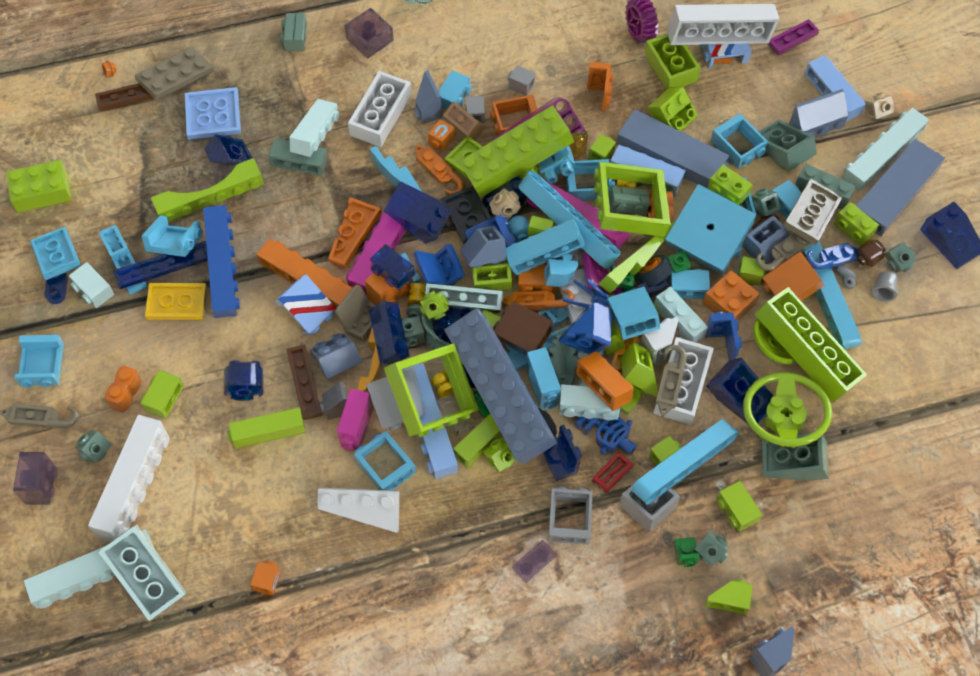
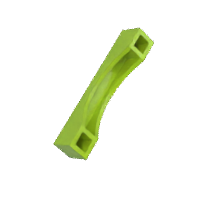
(242, 178)

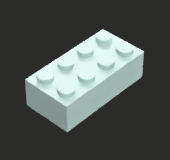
(142, 572)

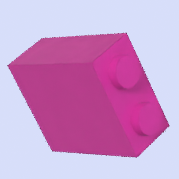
(354, 419)

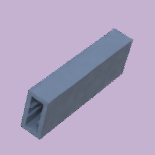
(671, 146)
(900, 184)

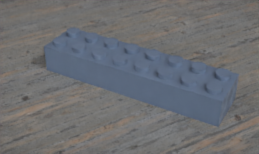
(500, 387)

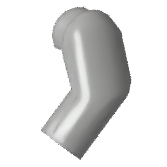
(848, 276)

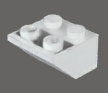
(659, 340)

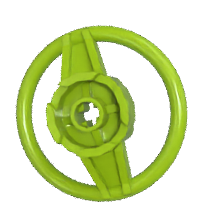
(786, 404)

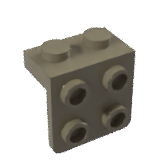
(354, 314)

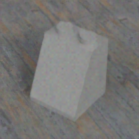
(385, 402)

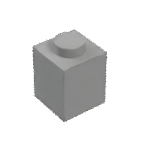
(521, 80)
(475, 107)

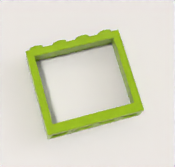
(627, 223)
(457, 380)

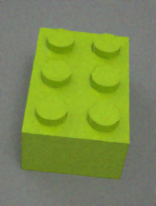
(672, 63)
(38, 186)

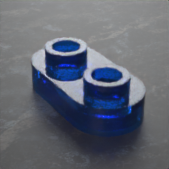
(56, 284)

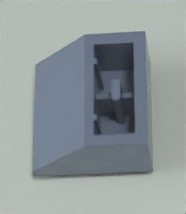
(765, 238)
(484, 247)
(335, 355)
(775, 654)

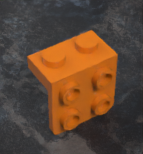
(601, 79)

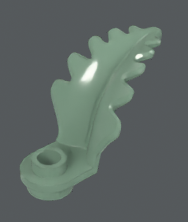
(430, 337)
(563, 360)

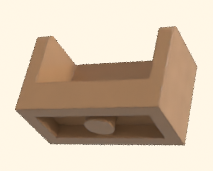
(464, 121)

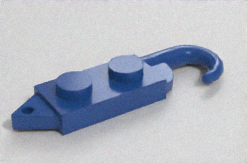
(833, 256)

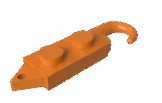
(437, 167)
(537, 299)

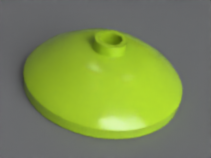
(769, 344)

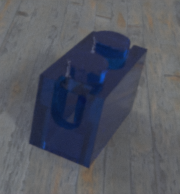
(392, 267)

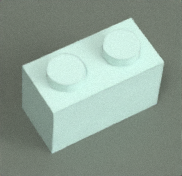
(91, 285)

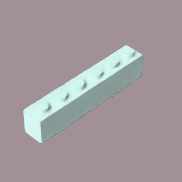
(885, 149)
(69, 578)

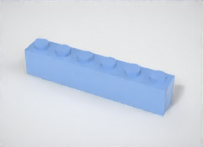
(436, 444)

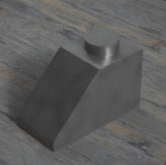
(334, 401)

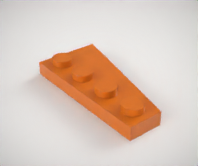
(355, 227)

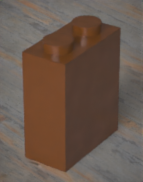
(523, 328)

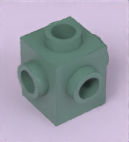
(765, 202)
(900, 257)
(413, 330)
(92, 446)
(714, 541)

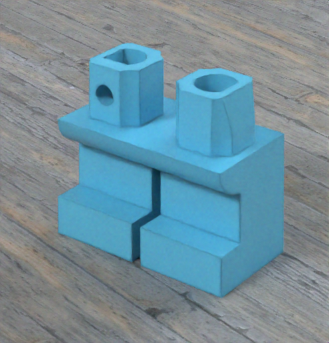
(558, 163)

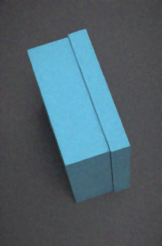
(710, 229)

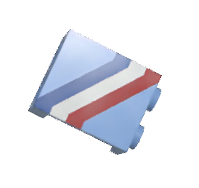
(717, 51)
(306, 304)

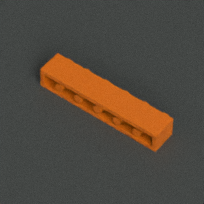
(291, 267)

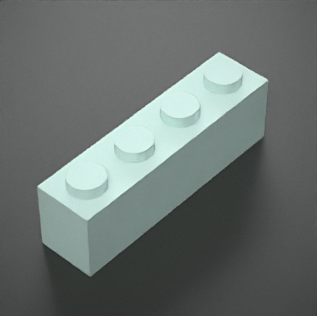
(313, 127)
(469, 297)

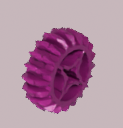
(641, 20)

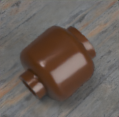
(870, 253)

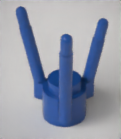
(599, 297)

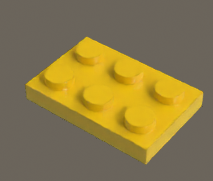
(176, 301)

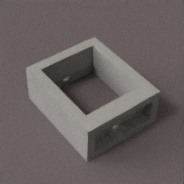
(565, 535)

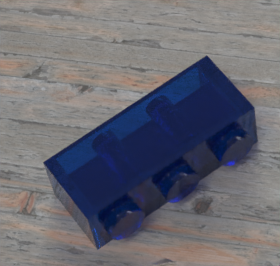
(389, 332)

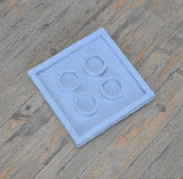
(212, 113)

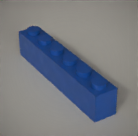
(220, 261)

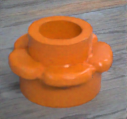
(108, 68)

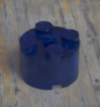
(243, 380)

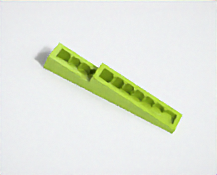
(633, 263)

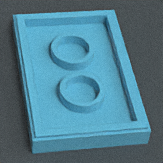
(55, 253)

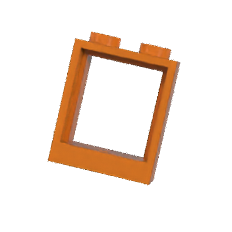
(509, 106)

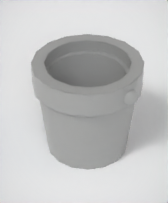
(885, 287)

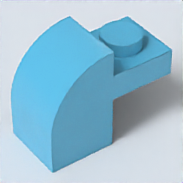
(560, 271)

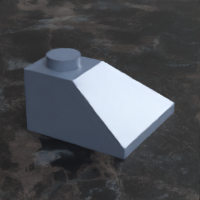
(428, 100)

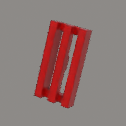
(601, 484)

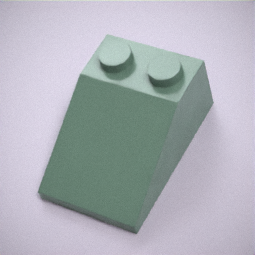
(788, 144)
(797, 463)

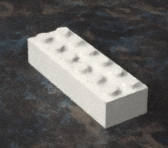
(722, 24)
(129, 479)

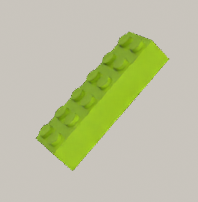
(516, 151)
(810, 344)

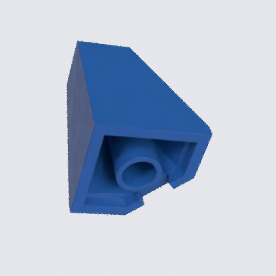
(590, 330)

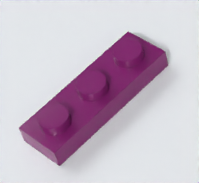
(793, 37)

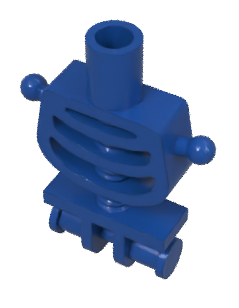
(619, 437)

